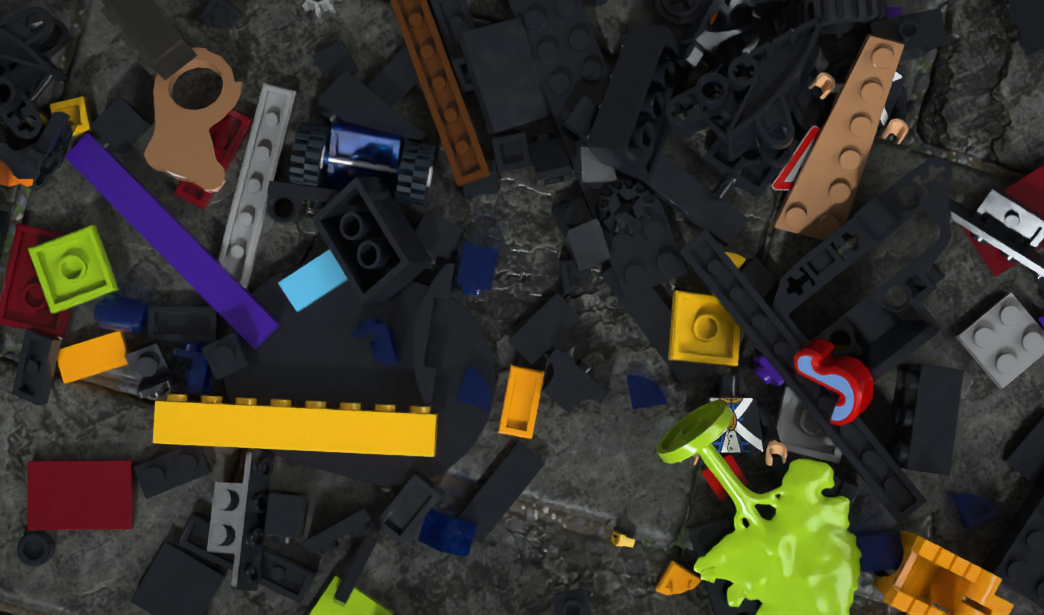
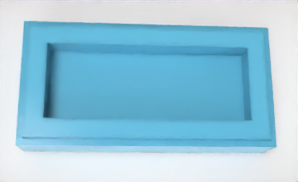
(313, 281)

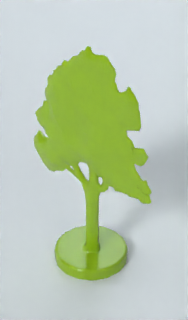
(796, 560)

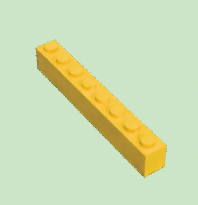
(295, 427)

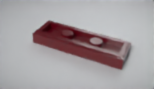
(226, 138)

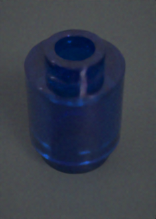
(121, 314)

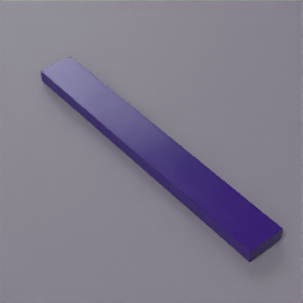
(172, 241)

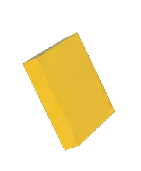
(702, 331)

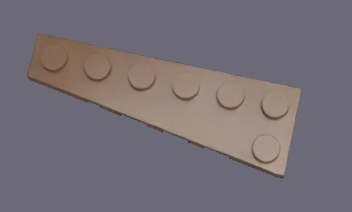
(834, 167)

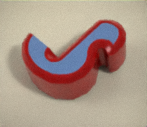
(839, 374)

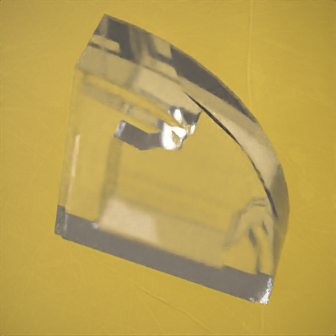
(593, 170)

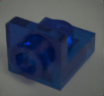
(383, 346)
(198, 374)
(447, 533)

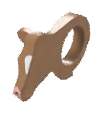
(182, 136)

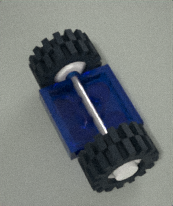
(361, 153)

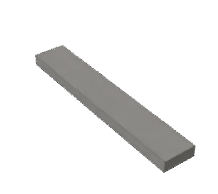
(258, 168)

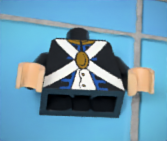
(895, 108)
(750, 426)

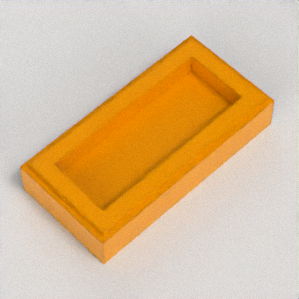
(92, 357)
(521, 401)

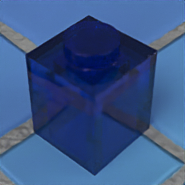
(477, 269)
(879, 550)

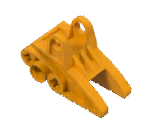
(928, 578)

